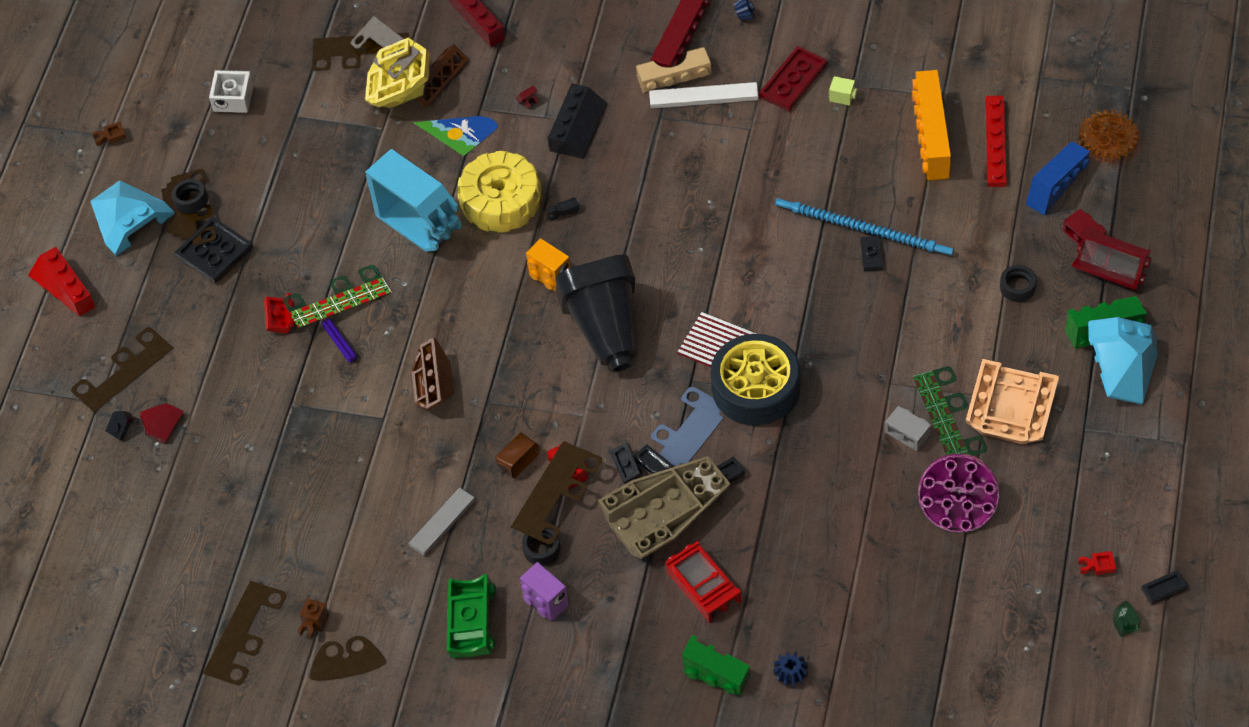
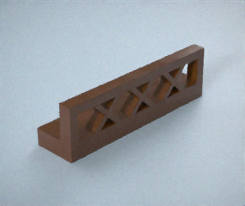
(439, 63)

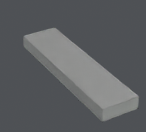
(441, 521)

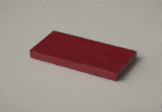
(793, 78)

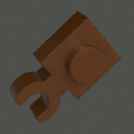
(111, 133)

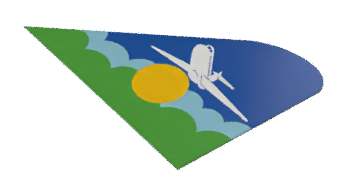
(460, 133)

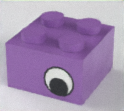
(544, 592)

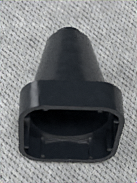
(602, 306)

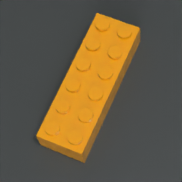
(931, 125)

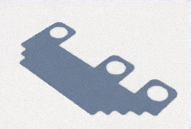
(692, 434)

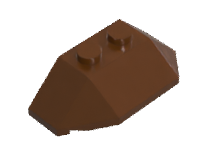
(431, 375)

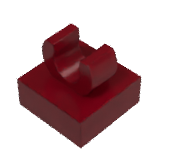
(526, 95)

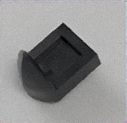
(119, 424)

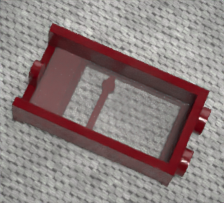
(1112, 259)

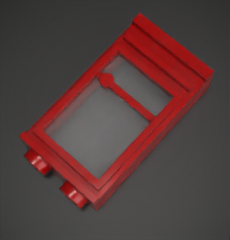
(702, 580)

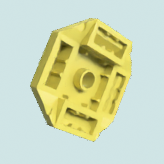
(389, 91)

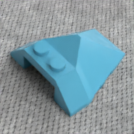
(125, 210)
(1125, 356)

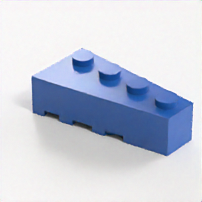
(1056, 177)

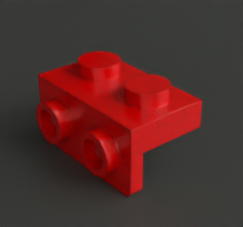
(277, 316)

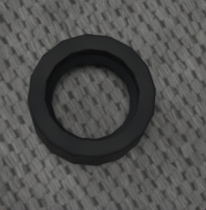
(195, 204)
(1018, 271)
(545, 558)

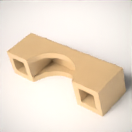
(654, 76)

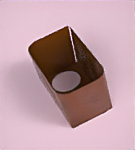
(517, 455)

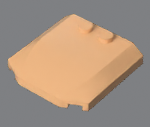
(1011, 403)

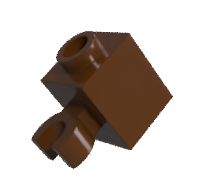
(313, 617)

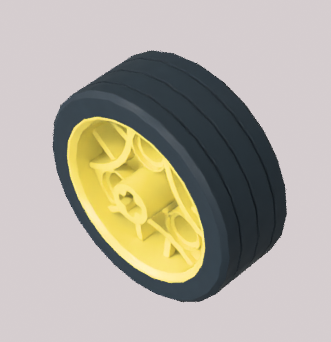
(754, 358)

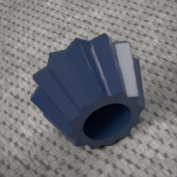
(744, 9)

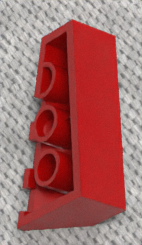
(57, 277)

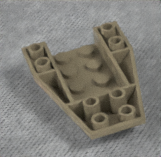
(662, 505)

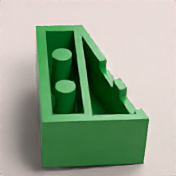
(713, 668)

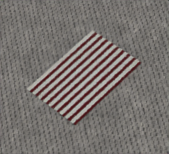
(708, 337)

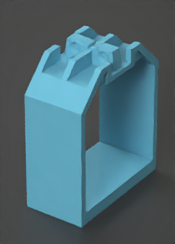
(412, 201)

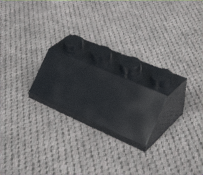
(576, 121)

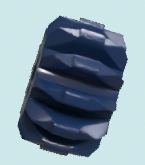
(798, 671)

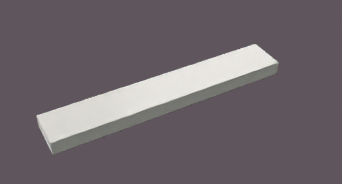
(703, 95)

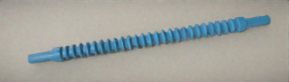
(931, 245)

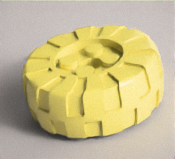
(499, 191)

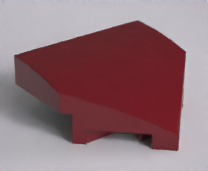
(160, 421)

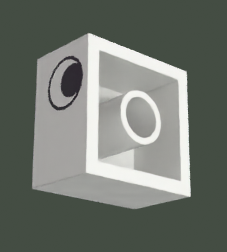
(231, 91)

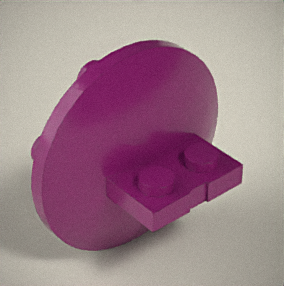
(958, 492)

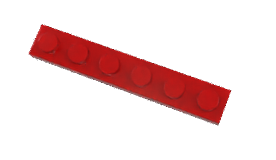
(995, 141)

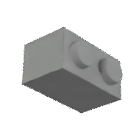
(907, 428)

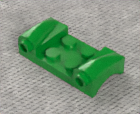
(469, 617)

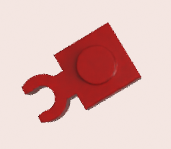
(1100, 562)

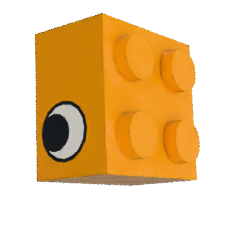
(546, 263)

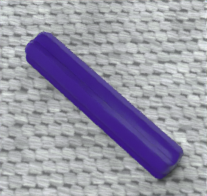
(339, 340)

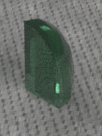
(1125, 619)

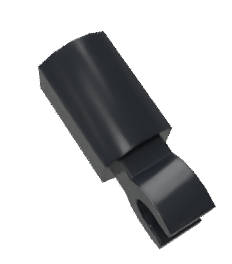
(563, 208)

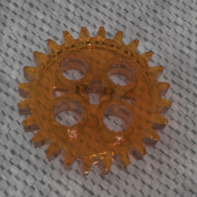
(1116, 131)

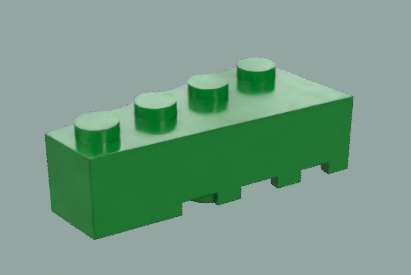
(1077, 322)

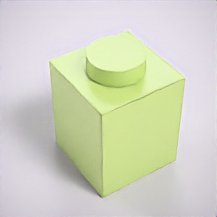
(842, 90)

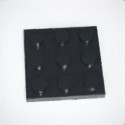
(217, 256)

